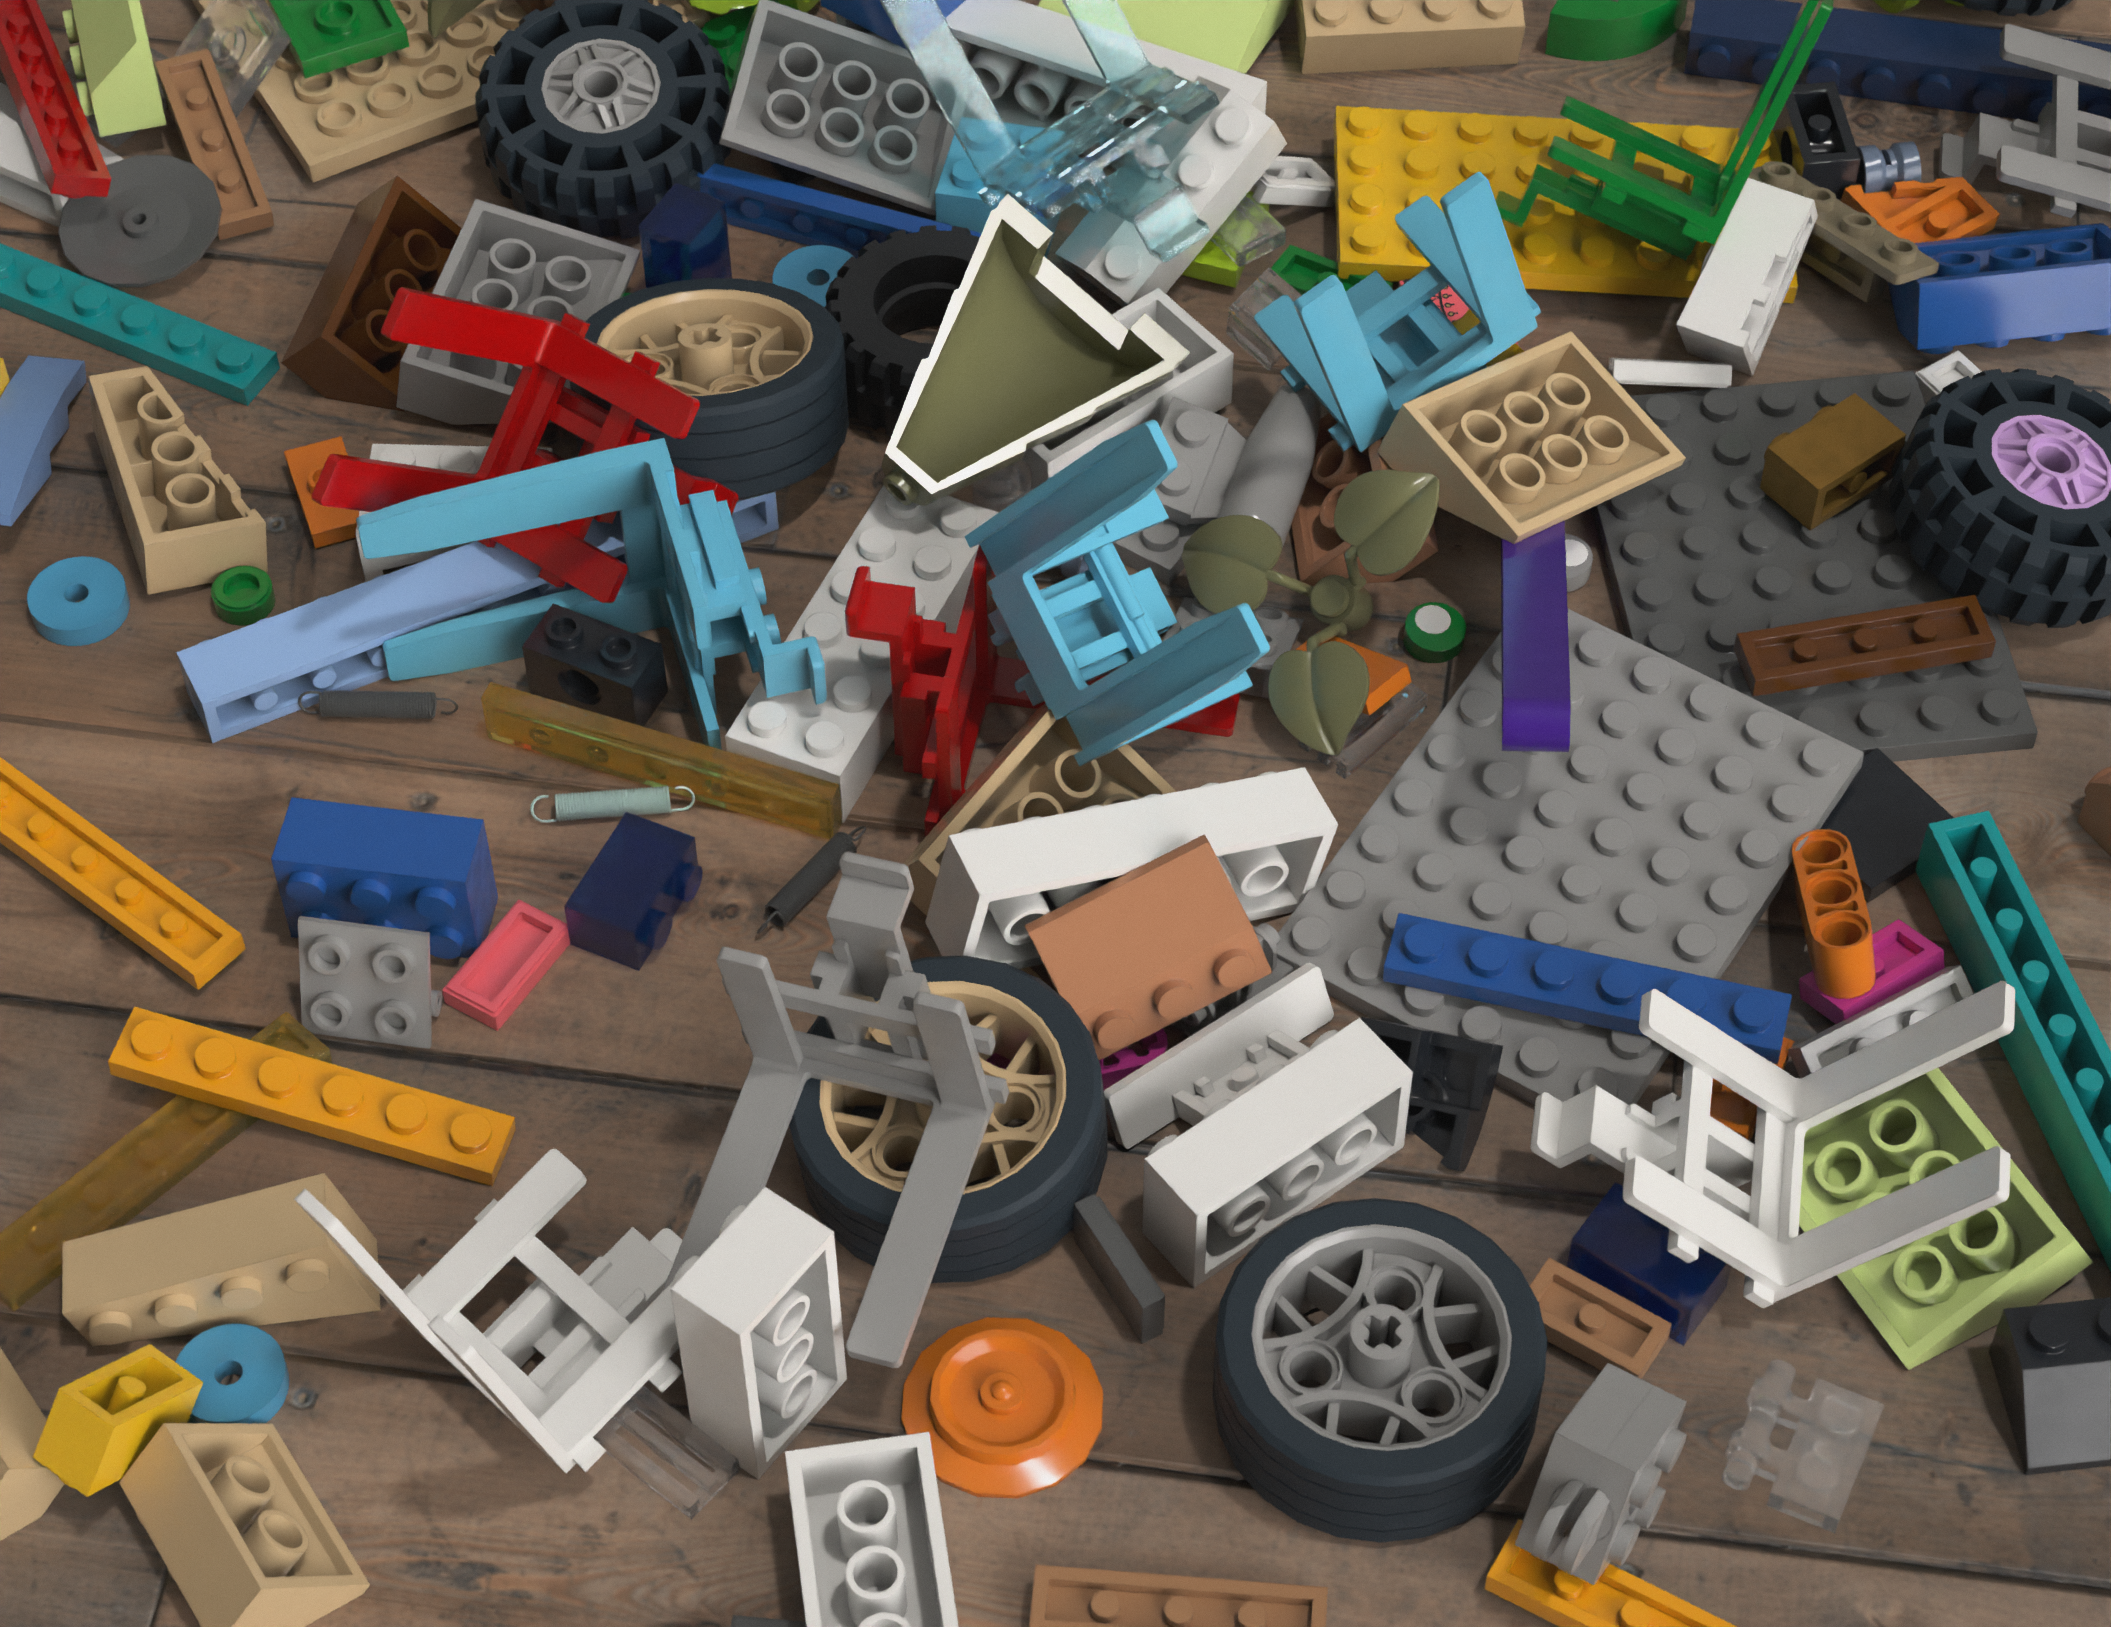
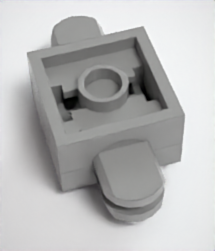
(1603, 1475)

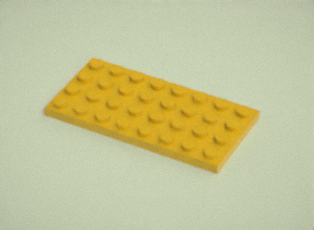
(1401, 155)

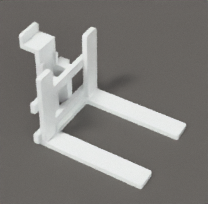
(1688, 1165)
(596, 1329)

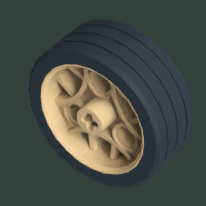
(757, 363)
(1038, 1165)

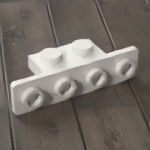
(1220, 1058)

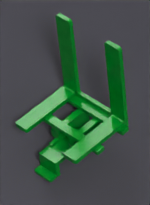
(1651, 207)

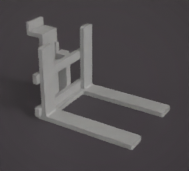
(2067, 148)
(866, 964)

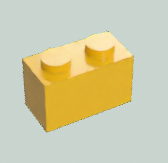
(111, 1417)

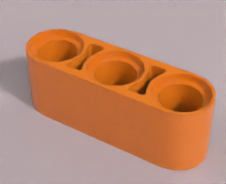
(1834, 914)

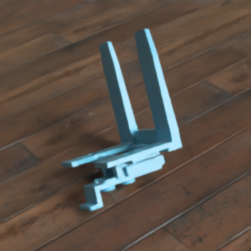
(680, 573)
(1102, 614)

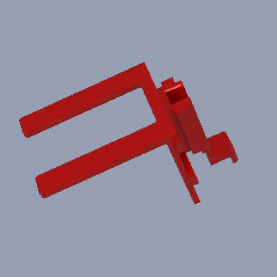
(549, 356)
(935, 714)

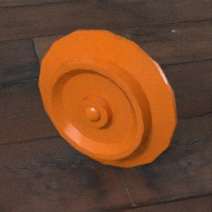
(1004, 1406)

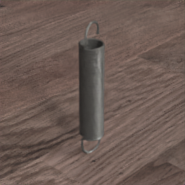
(377, 704)
(809, 879)

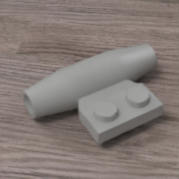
(1230, 475)

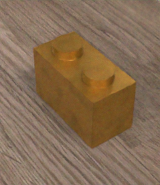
(1831, 460)

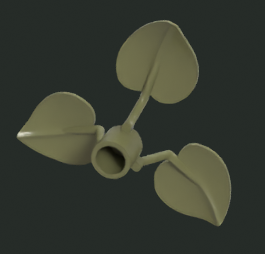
(1232, 560)

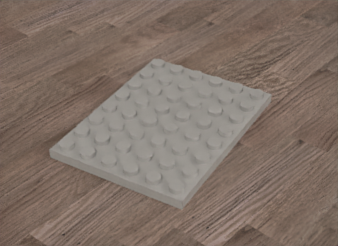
(1631, 846)

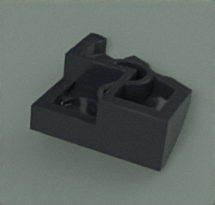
(1448, 1085)

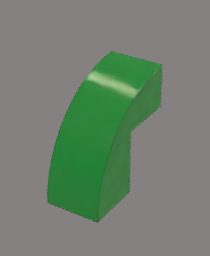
(1610, 28)

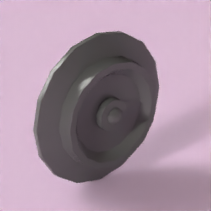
(149, 225)

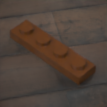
(1864, 645)

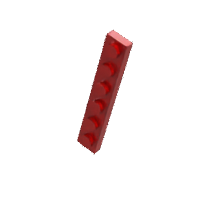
(49, 104)

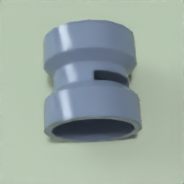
(1882, 168)

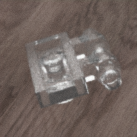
(1824, 1454)

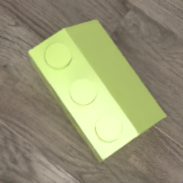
(117, 65)

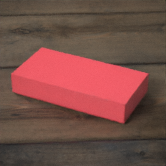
(507, 965)

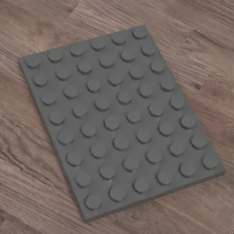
(1720, 558)

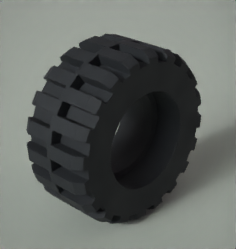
(885, 294)

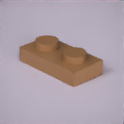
(1596, 1321)

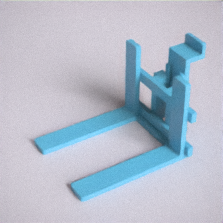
(1385, 347)

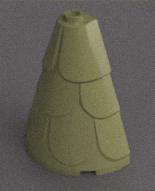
(1014, 365)

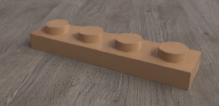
(214, 140)
(1159, 1600)

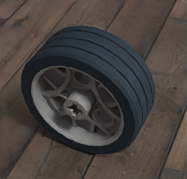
(1378, 1369)

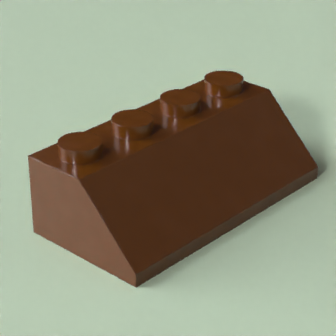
(387, 245)

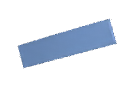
(31, 425)

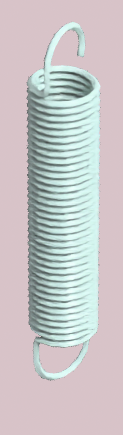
(612, 803)

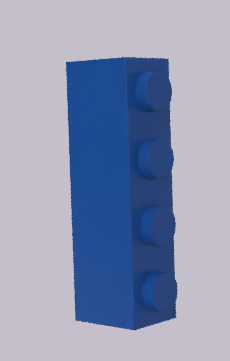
(2009, 289)

